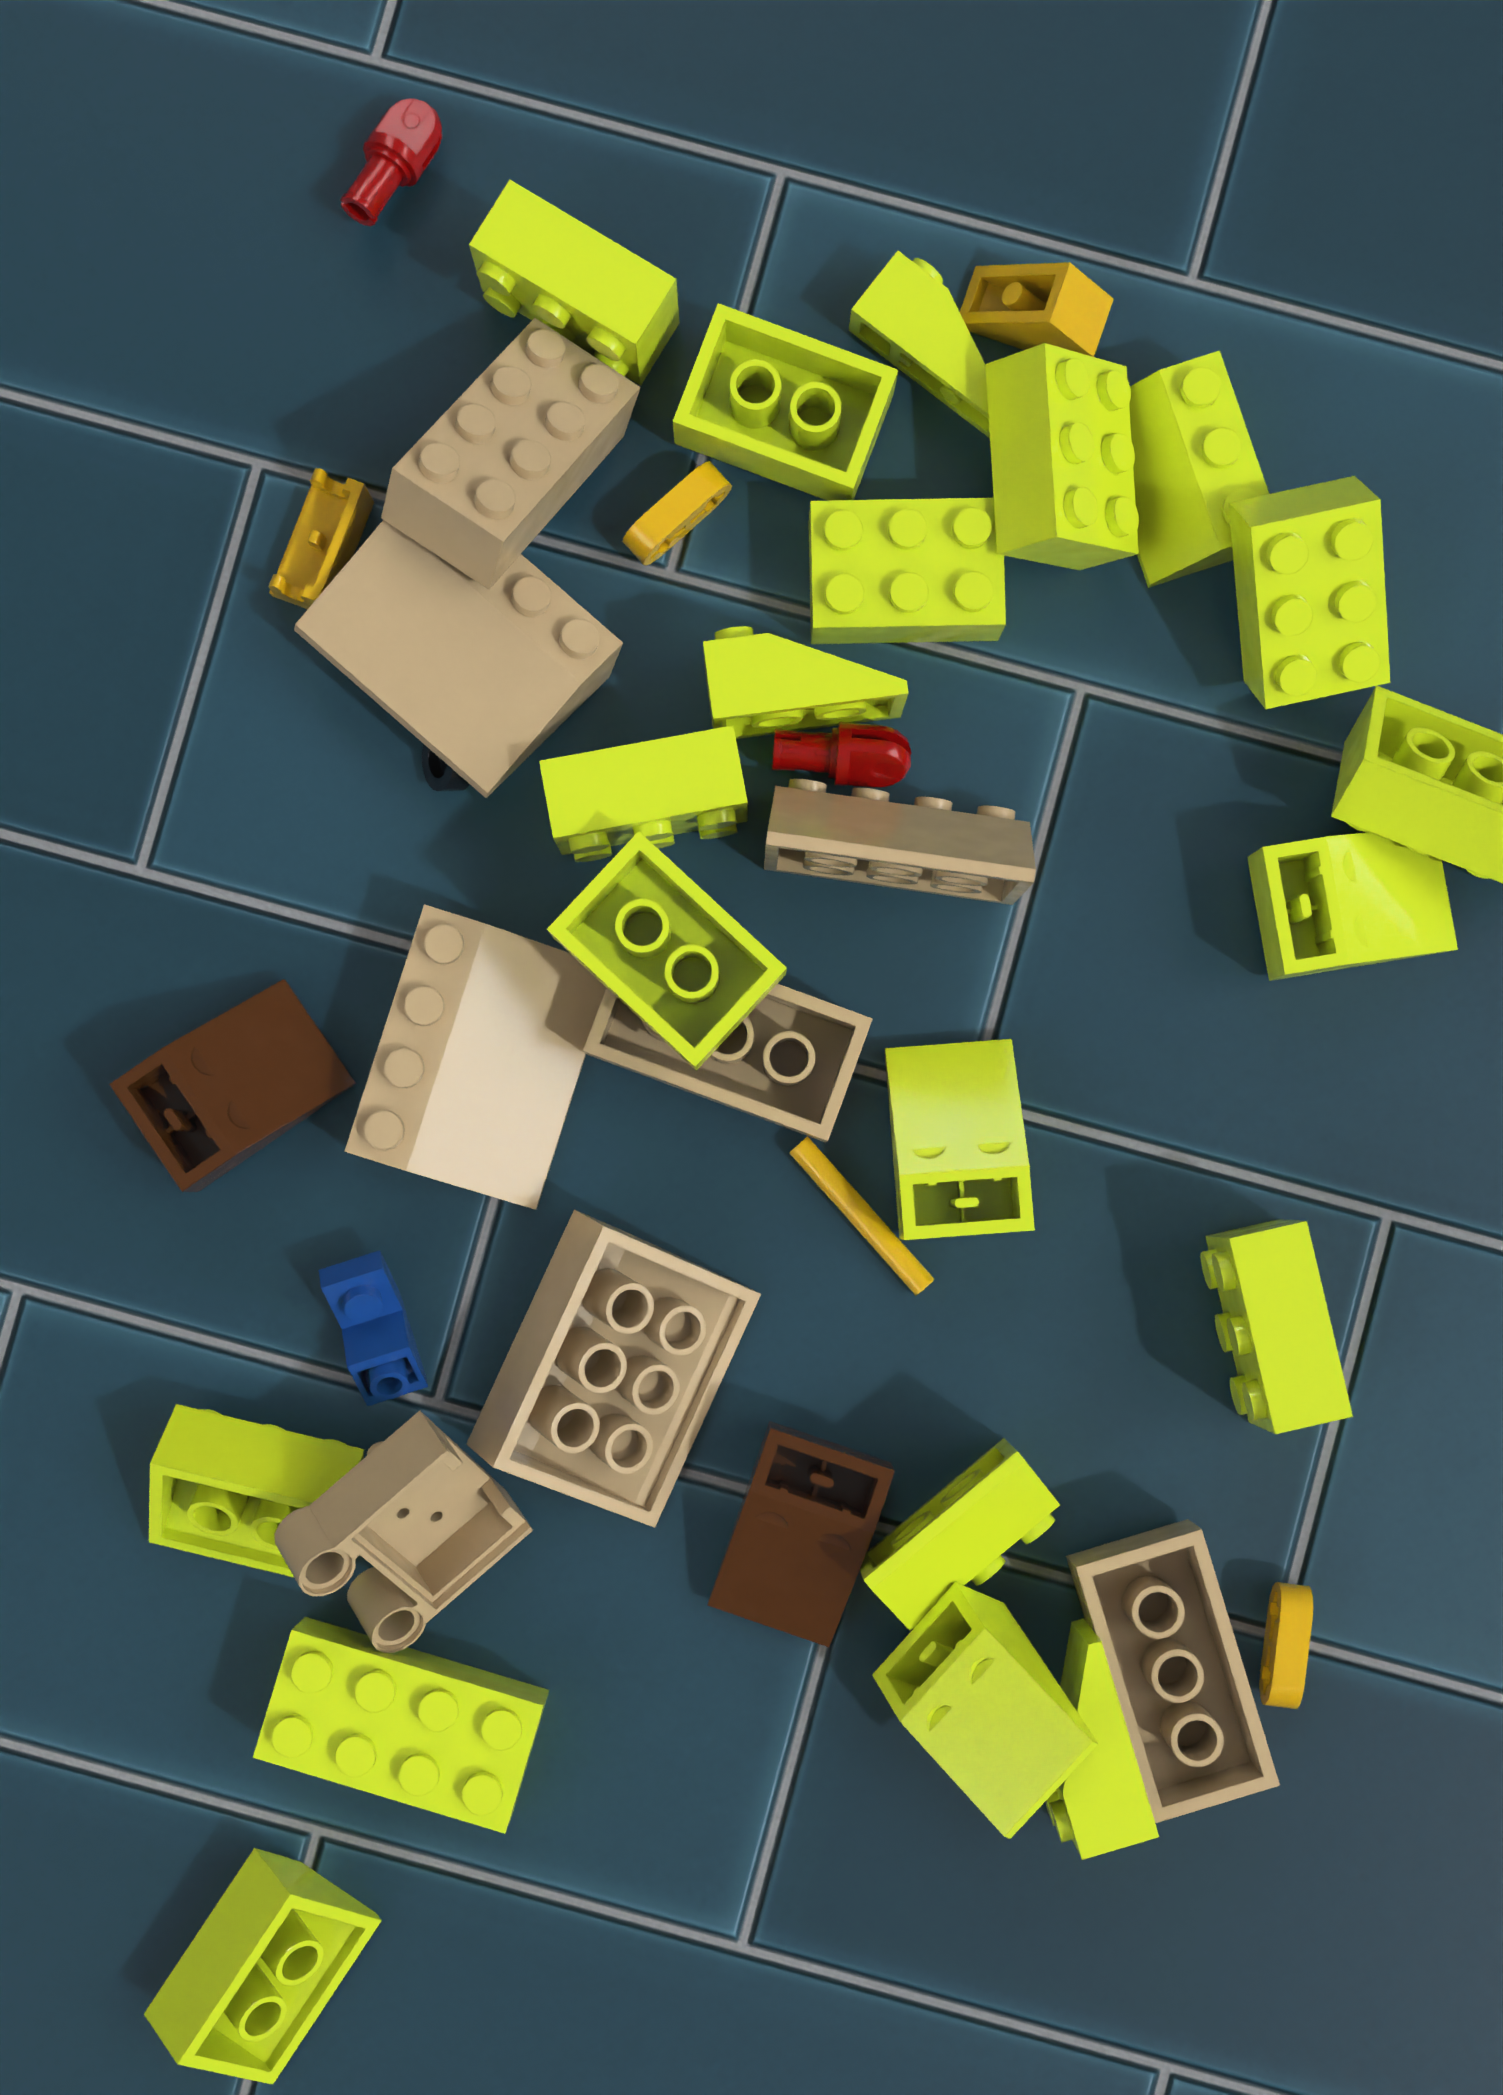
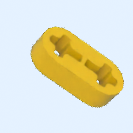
(677, 513)
(1286, 1645)

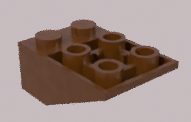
(232, 1086)
(801, 1534)

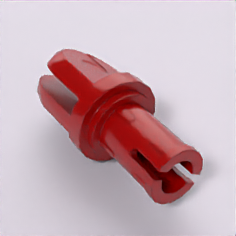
(395, 157)
(849, 754)

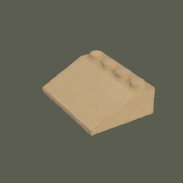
(460, 663)
(899, 844)
(477, 1059)
(612, 1370)

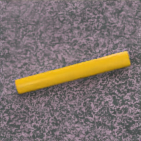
(861, 1216)

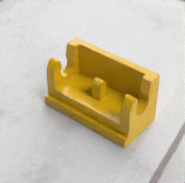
(322, 538)

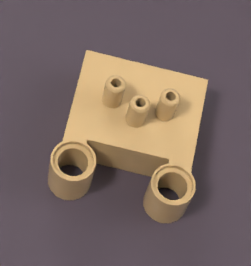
(418, 1517)

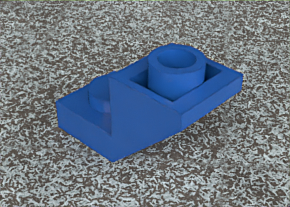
(374, 1328)

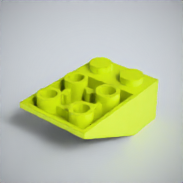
(1348, 904)
(958, 1140)
(985, 1706)

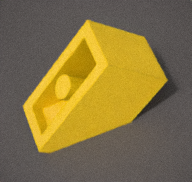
(1036, 306)

